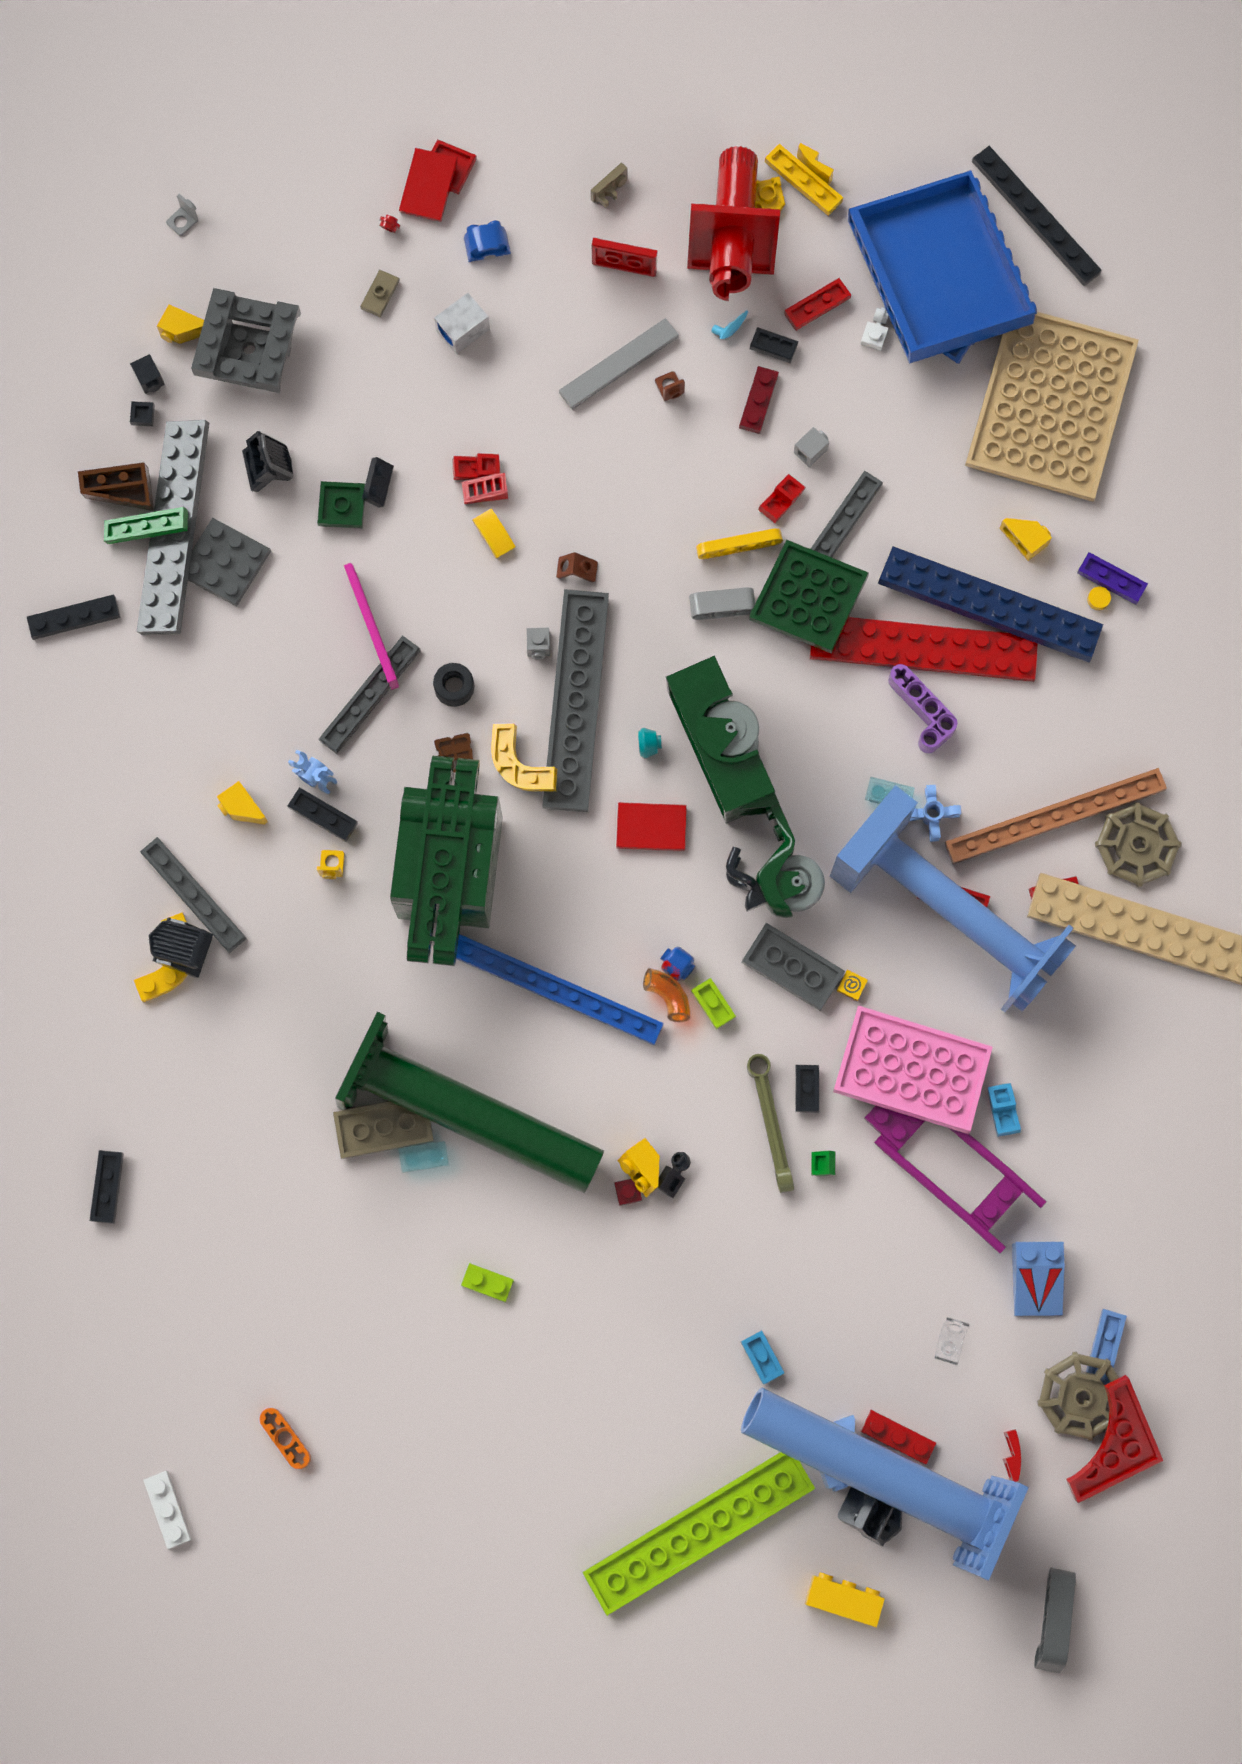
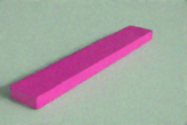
(371, 626)

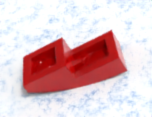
(475, 467)
(782, 498)
(1013, 1462)

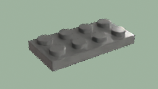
(793, 966)

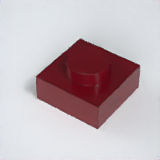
(627, 1192)

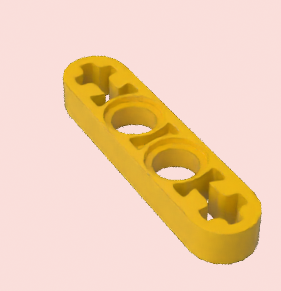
(739, 543)

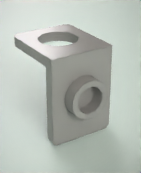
(186, 210)

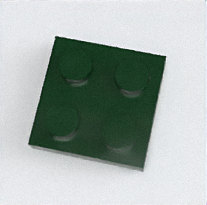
(341, 505)

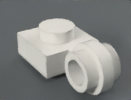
(875, 333)

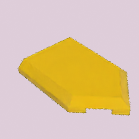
(769, 194)

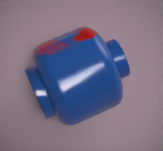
(677, 963)

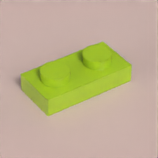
(713, 1003)
(487, 1282)

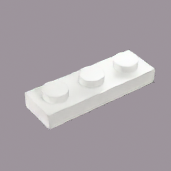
(167, 1509)

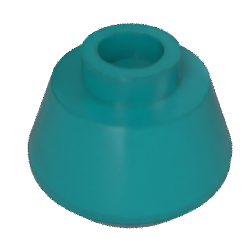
(648, 742)

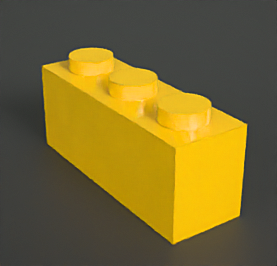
(845, 1599)

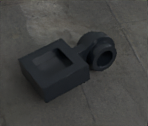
(670, 1178)

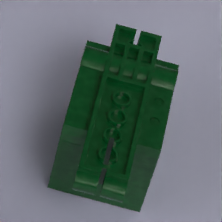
(445, 859)

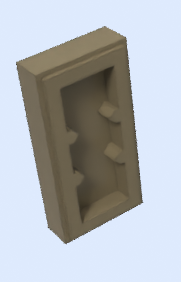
(380, 293)

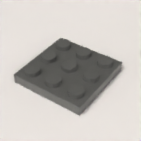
(226, 561)

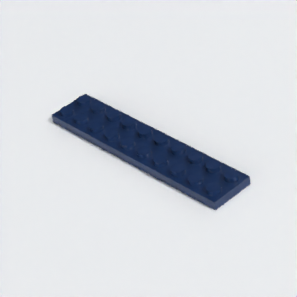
(991, 604)

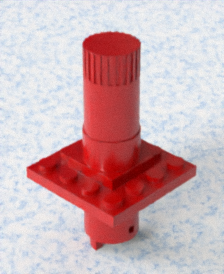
(733, 234)

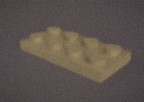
(379, 1129)

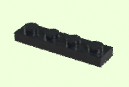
(73, 617)

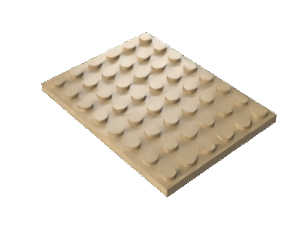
(1053, 405)

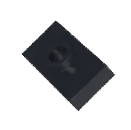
(773, 345)

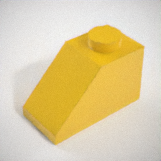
(179, 325)
(1026, 536)
(240, 805)

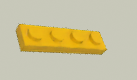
(803, 179)

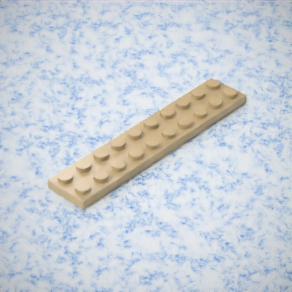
(1137, 927)

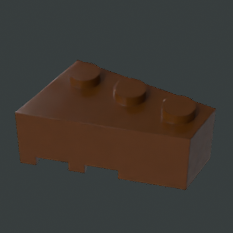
(118, 485)

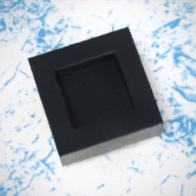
(142, 413)

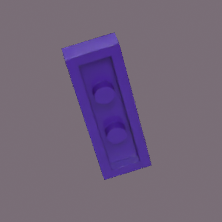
(1112, 578)

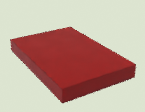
(428, 184)
(624, 257)
(651, 826)

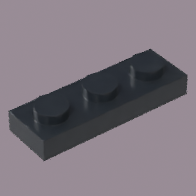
(322, 814)
(106, 1186)

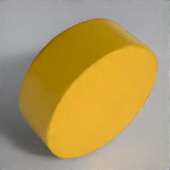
(1099, 598)

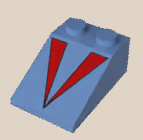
(1038, 1278)

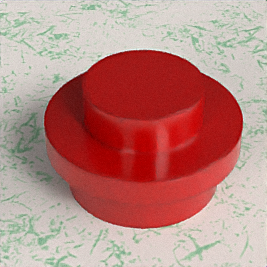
(389, 223)

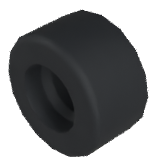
(453, 698)

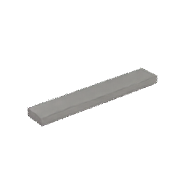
(618, 363)

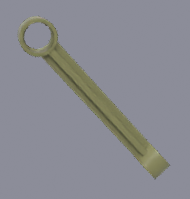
(782, 1170)

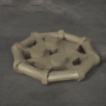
(1126, 849)
(1070, 1387)

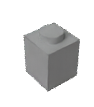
(811, 446)

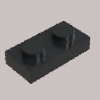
(377, 482)
(807, 1088)

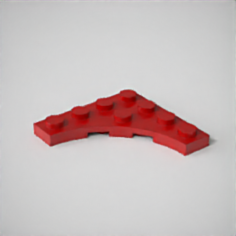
(1125, 1448)

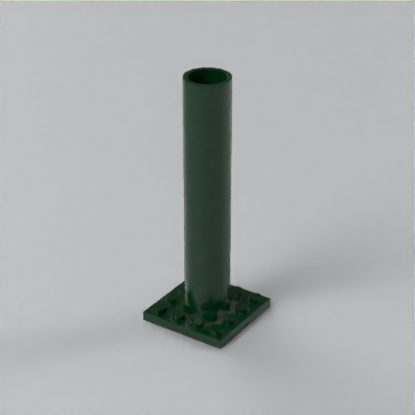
(466, 1111)

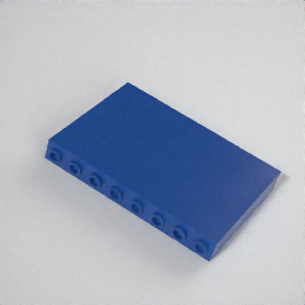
(941, 266)

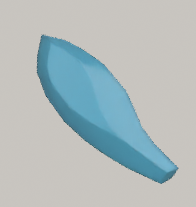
(731, 328)

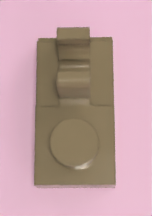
(608, 184)

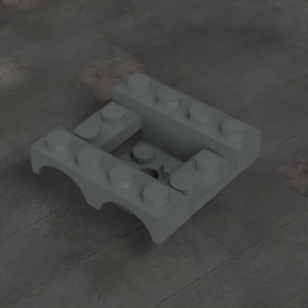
(222, 343)

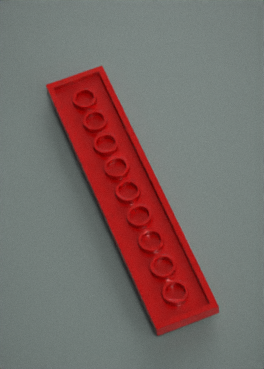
(933, 649)

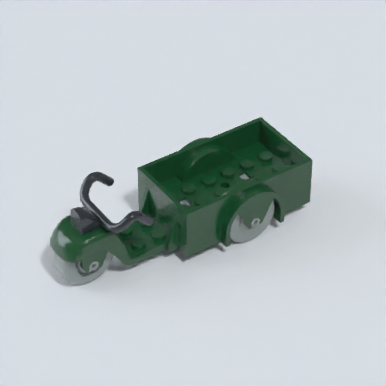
(727, 749)

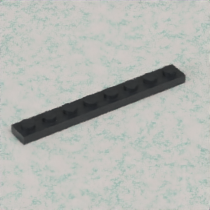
(1036, 215)

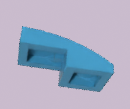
(1004, 1109)

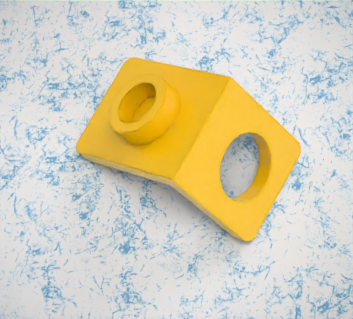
(331, 872)

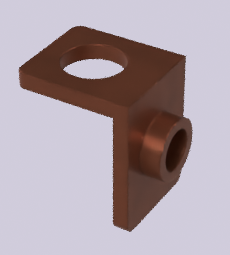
(672, 390)
(578, 566)

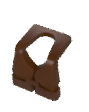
(456, 747)

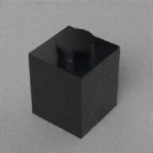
(147, 374)

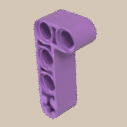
(918, 705)

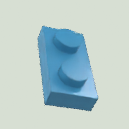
(762, 1357)

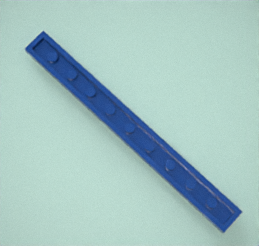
(558, 990)

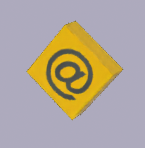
(852, 985)

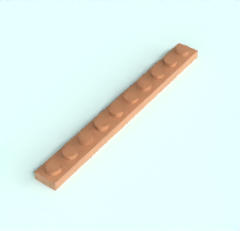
(1055, 816)

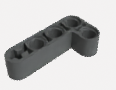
(1057, 1619)

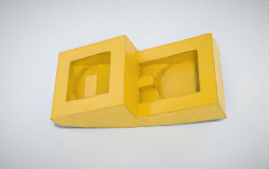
(810, 158)
(493, 533)

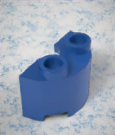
(486, 240)

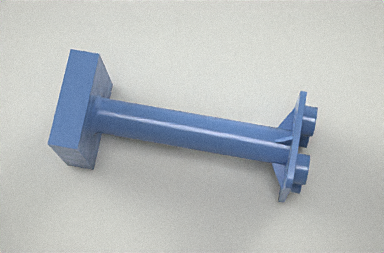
(879, 845)

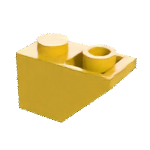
(642, 1166)

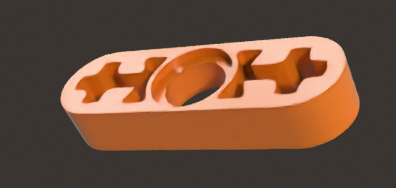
(291, 1456)

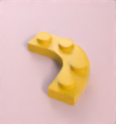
(508, 765)
(162, 980)

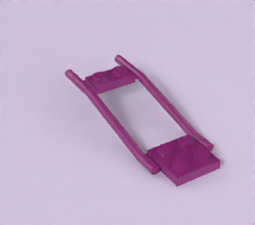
(897, 1130)

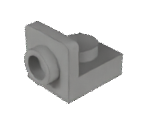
(538, 643)

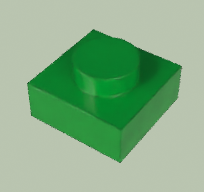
(823, 1163)

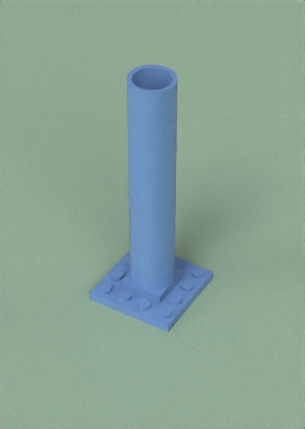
(973, 1518)

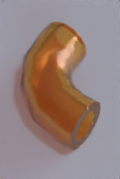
(671, 992)

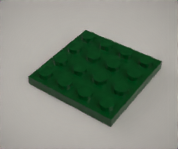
(809, 596)

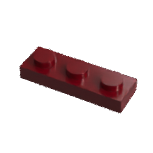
(758, 400)

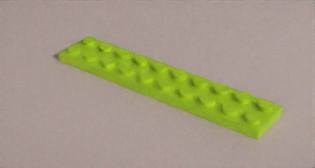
(697, 1531)

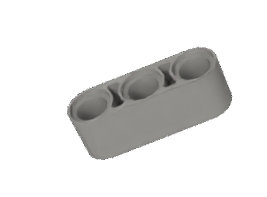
(722, 603)

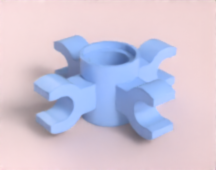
(312, 772)
(943, 812)

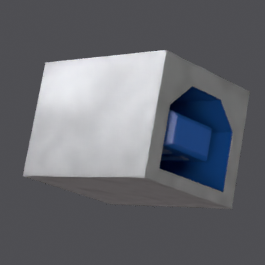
(462, 323)

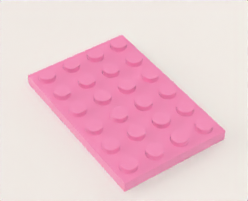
(913, 1069)

